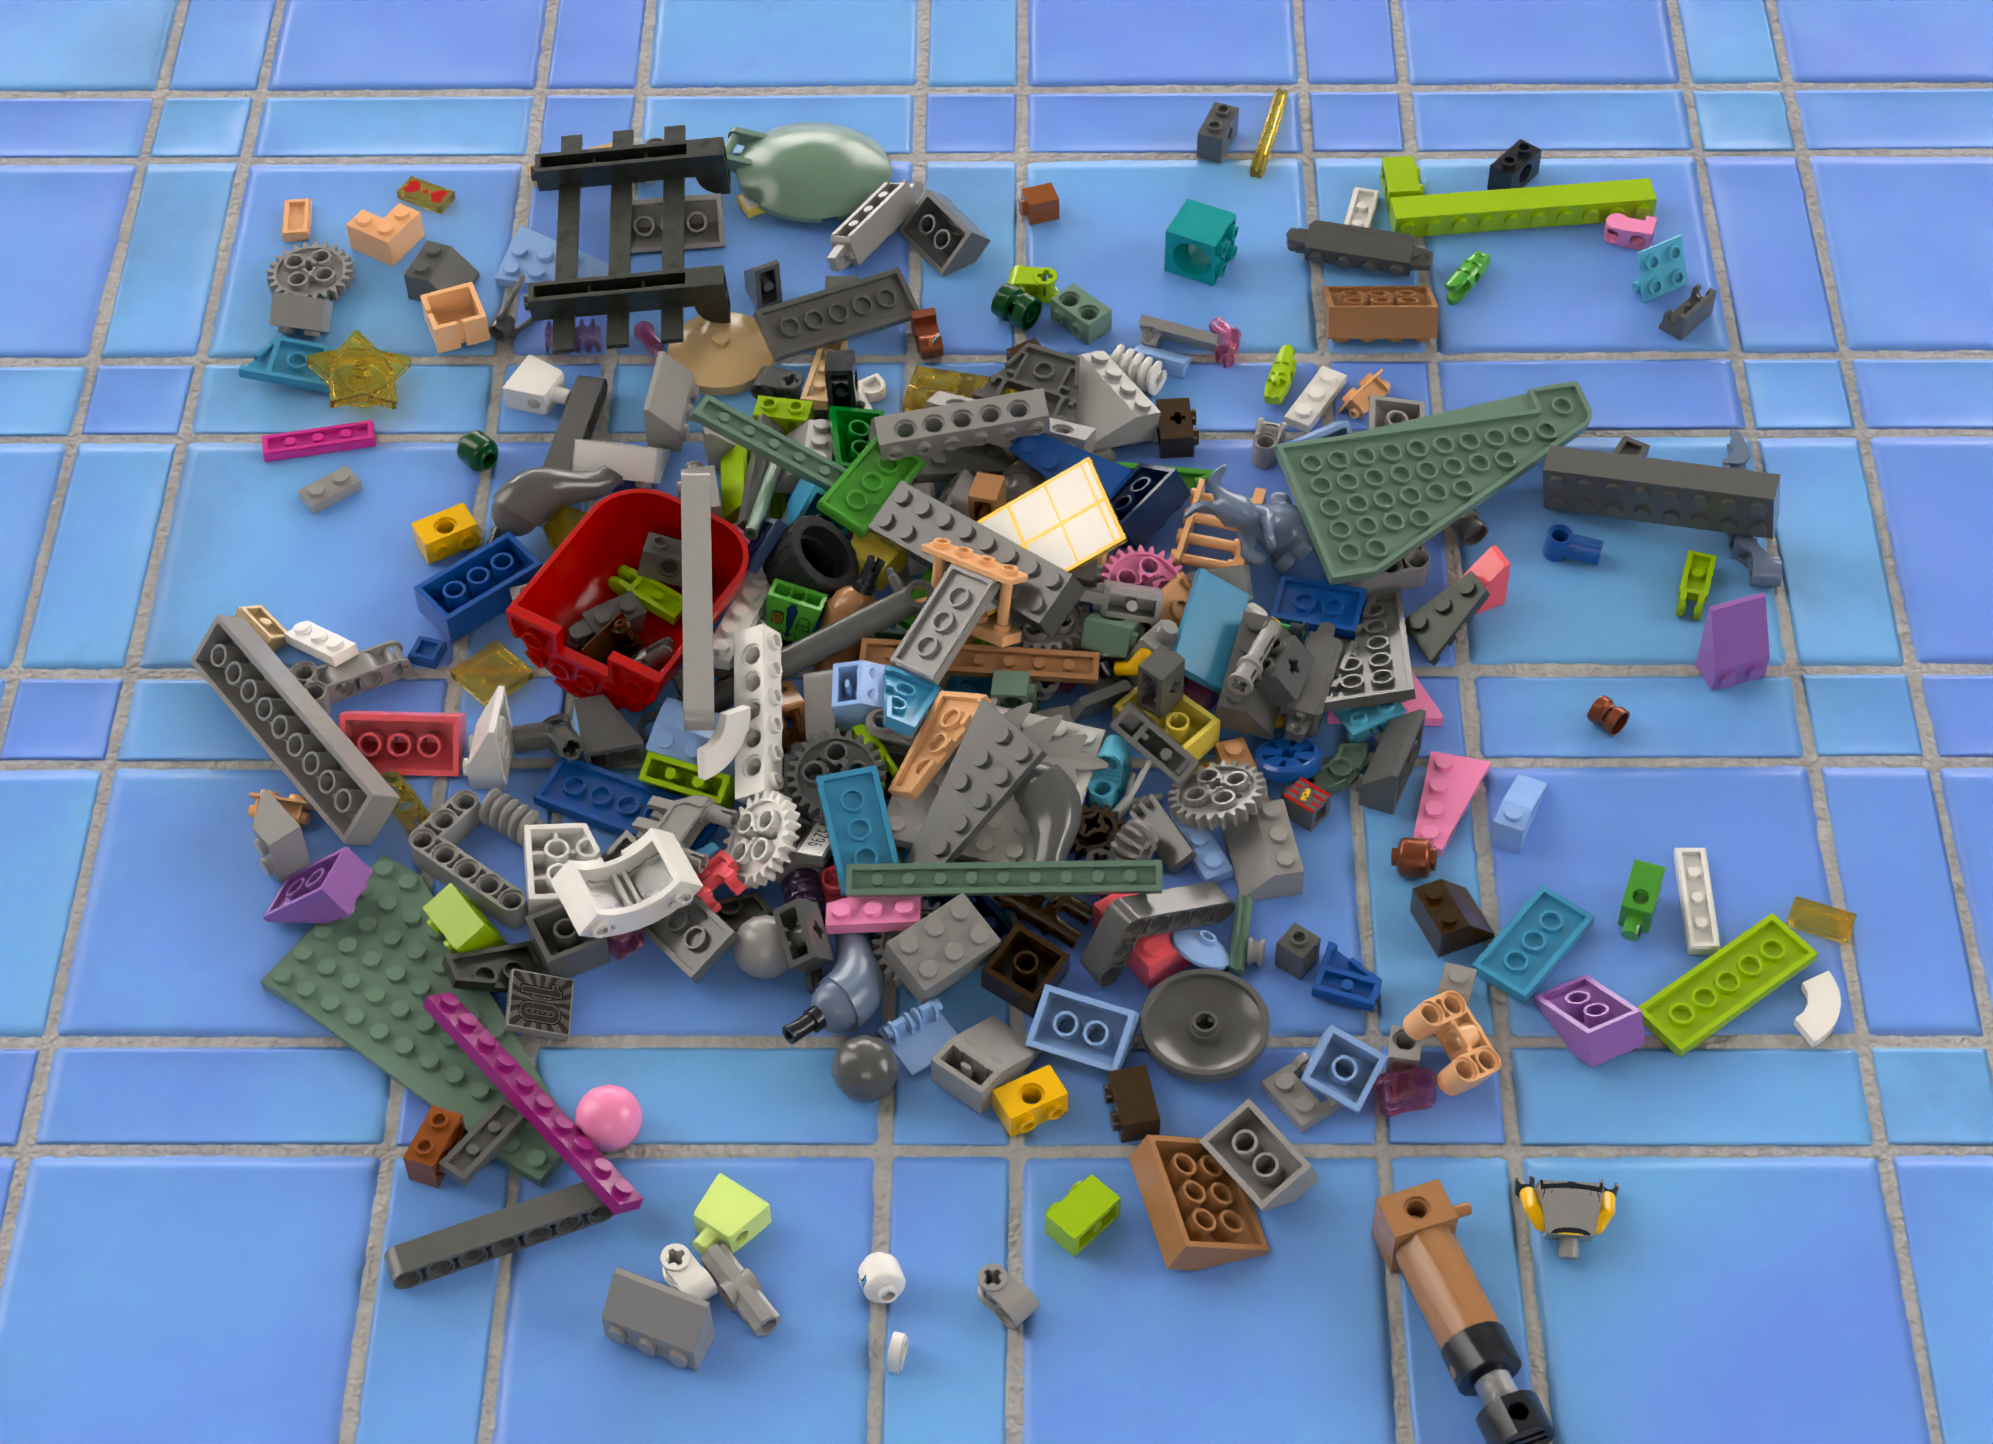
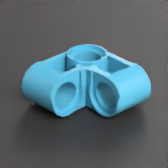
(1108, 784)

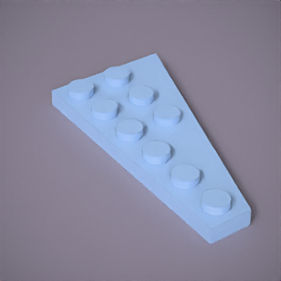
(535, 258)

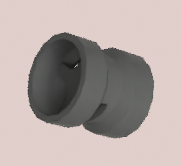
(1471, 528)

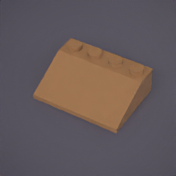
(1380, 313)
(1194, 1205)

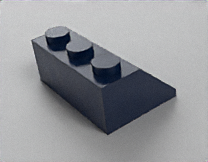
(1148, 501)

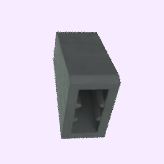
(607, 734)

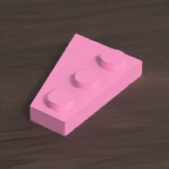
(872, 914)

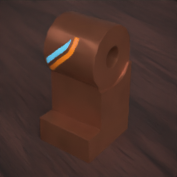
(926, 333)

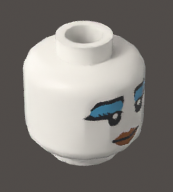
(881, 1278)

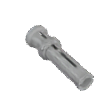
(1250, 665)

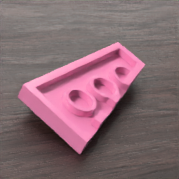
(1446, 796)

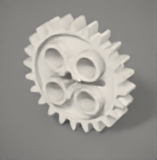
(763, 819)

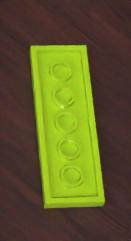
(1726, 984)

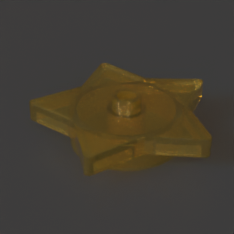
(360, 373)

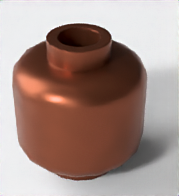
(1414, 857)

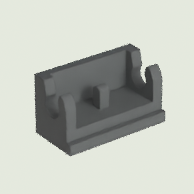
(1689, 314)

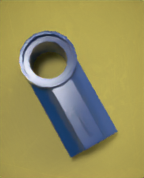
(1563, 544)

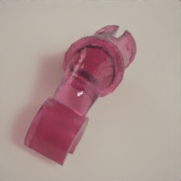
(1231, 341)

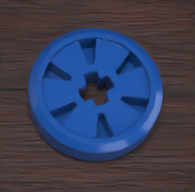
(1287, 760)

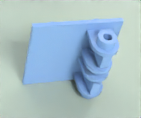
(918, 1035)

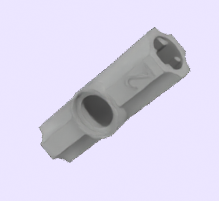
(740, 1290)

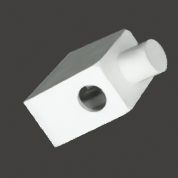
(535, 387)

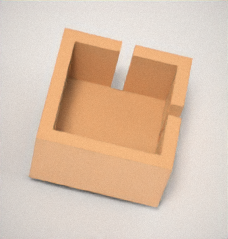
(455, 317)

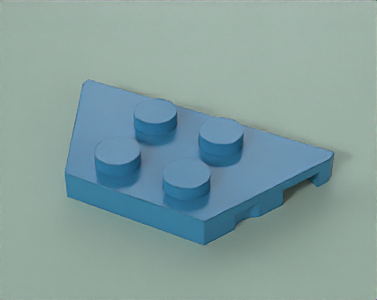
(285, 364)

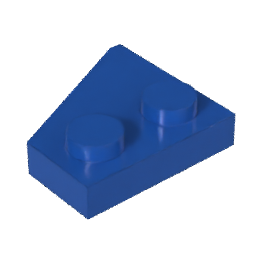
(1346, 981)

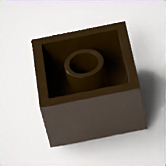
(1023, 968)

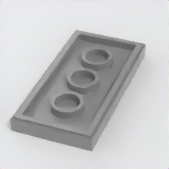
(944, 623)

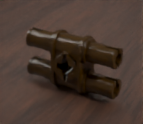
(1048, 919)

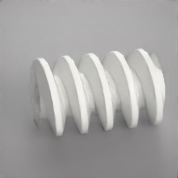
(1141, 372)

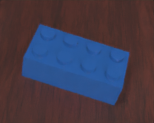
(476, 586)

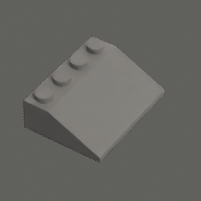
(1111, 404)

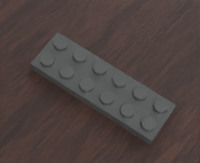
(836, 314)
(691, 934)

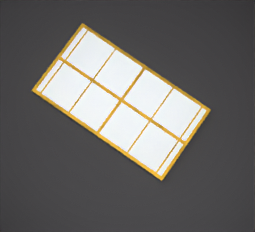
(1061, 520)

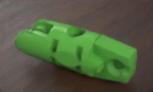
(1466, 276)

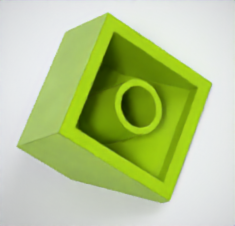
(461, 922)

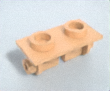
(1357, 400)
(295, 805)

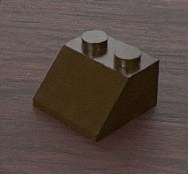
(1448, 917)

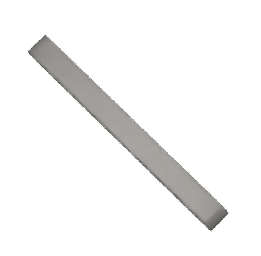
(697, 602)

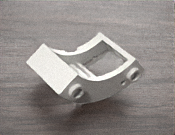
(629, 890)

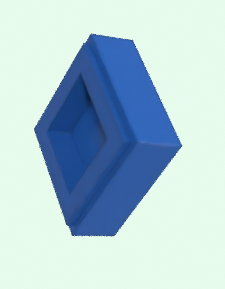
(427, 652)

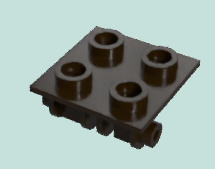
(614, 636)

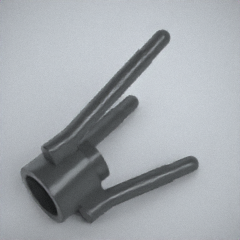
(503, 324)

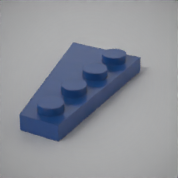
(1053, 456)

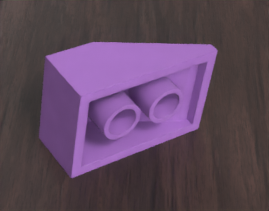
(1734, 642)
(321, 890)
(1592, 1019)

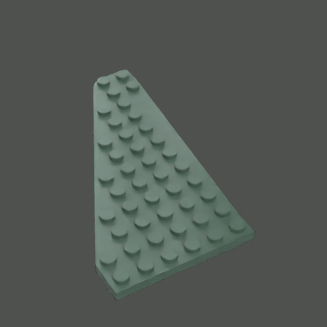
(1402, 483)
(369, 987)

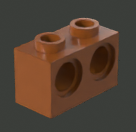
(432, 1142)

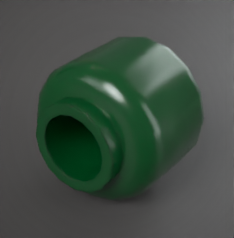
(477, 450)

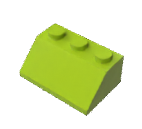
(733, 477)

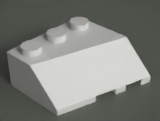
(545, 853)

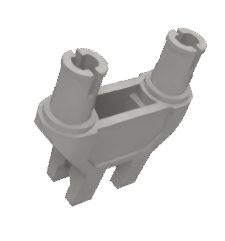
(686, 820)

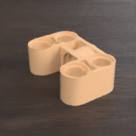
(1461, 1038)

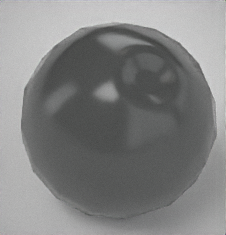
(865, 1068)

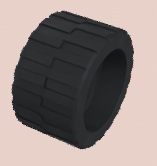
(815, 543)

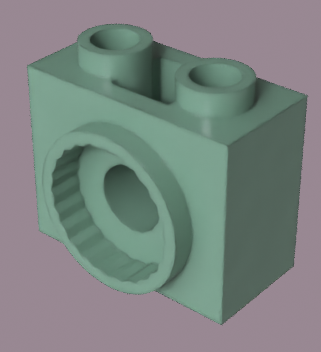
(1110, 635)

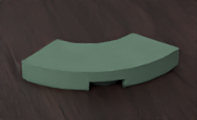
(1343, 768)

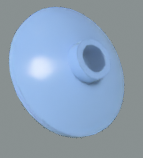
(1201, 948)

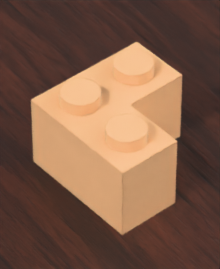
(386, 237)

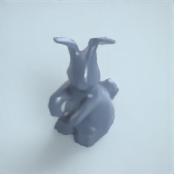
(1273, 525)

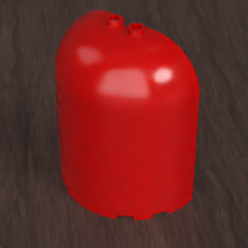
(577, 581)

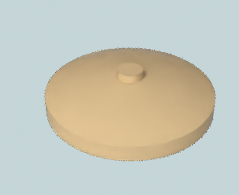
(722, 354)

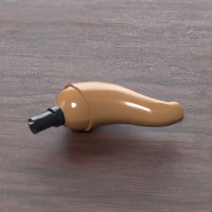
(847, 601)

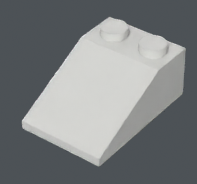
(491, 746)

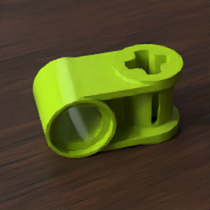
(1033, 281)

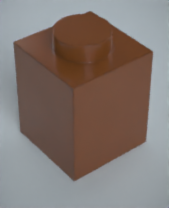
(1039, 204)

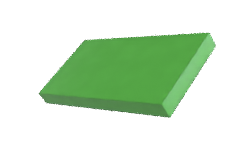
(866, 487)

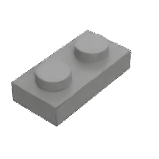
(329, 489)

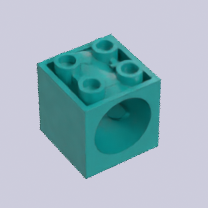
(1200, 242)

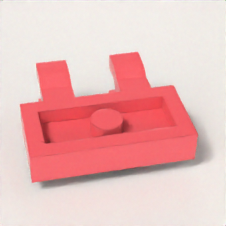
(720, 870)

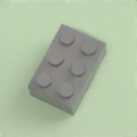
(941, 948)

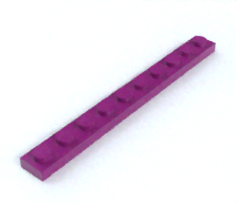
(533, 1103)

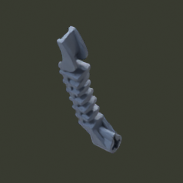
(1762, 568)

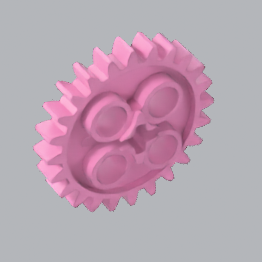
(1130, 568)

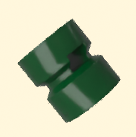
(1016, 306)

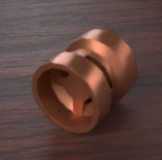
(1608, 715)

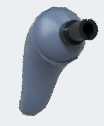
(846, 994)

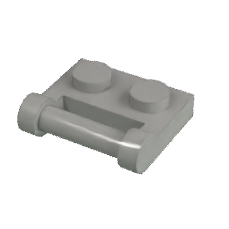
(1295, 1098)

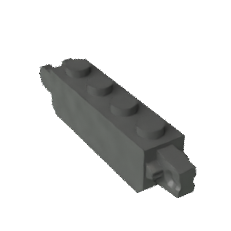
(1359, 248)
(1305, 715)

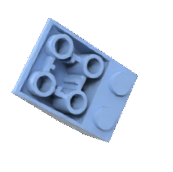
(857, 692)

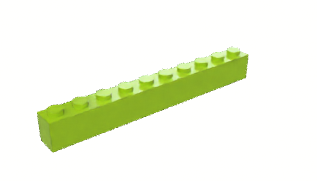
(1521, 207)

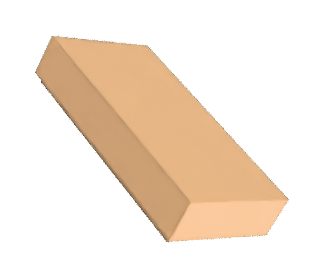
(297, 220)

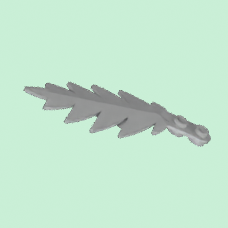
(1063, 752)

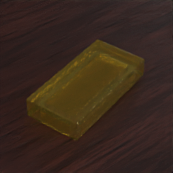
(1821, 919)

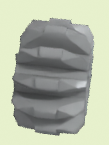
(1135, 841)

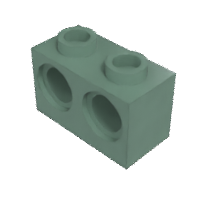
(1081, 314)
(1014, 689)

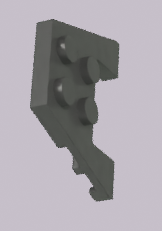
(1035, 369)

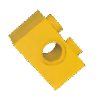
(446, 533)
(1039, 1086)

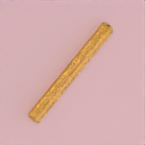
(1268, 133)

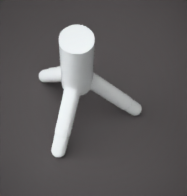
(1131, 789)

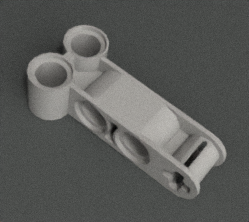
(357, 675)

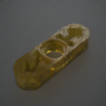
(406, 794)

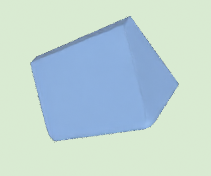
(1174, 363)

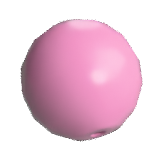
(609, 1117)

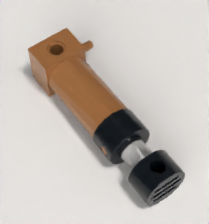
(1419, 1238)

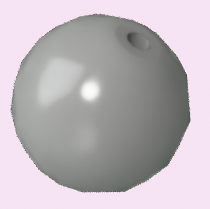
(760, 948)

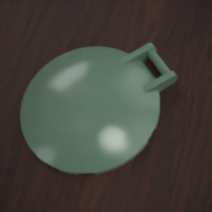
(808, 169)

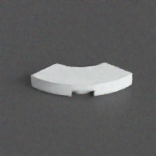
(725, 742)
(1821, 1009)

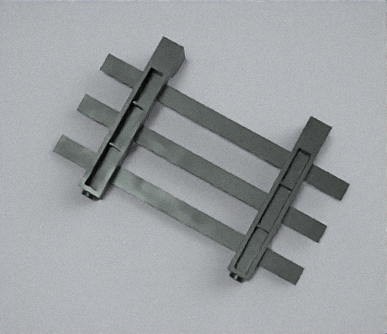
(622, 290)

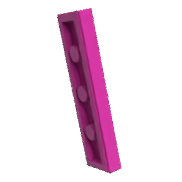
(318, 441)

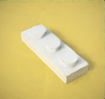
(1315, 399)
(321, 643)

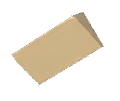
(264, 625)

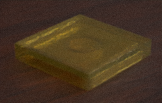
(489, 669)

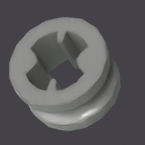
(1255, 951)

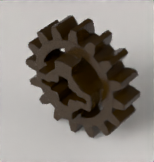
(1095, 830)

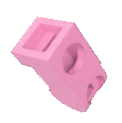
(1629, 232)

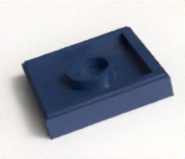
(762, 546)

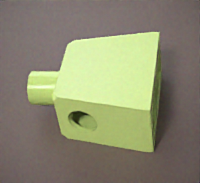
(729, 1216)

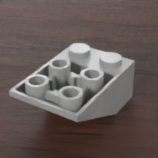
(981, 1061)

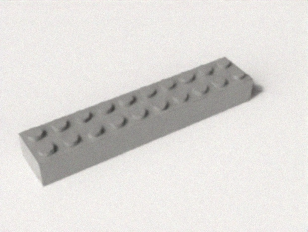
(295, 730)

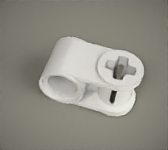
(685, 1273)

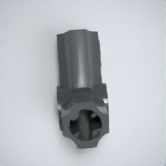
(552, 734)

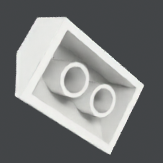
(633, 462)

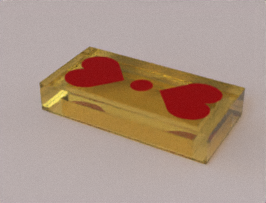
(426, 194)

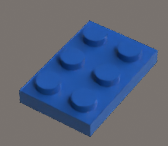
(1318, 601)

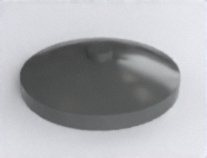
(1204, 1025)

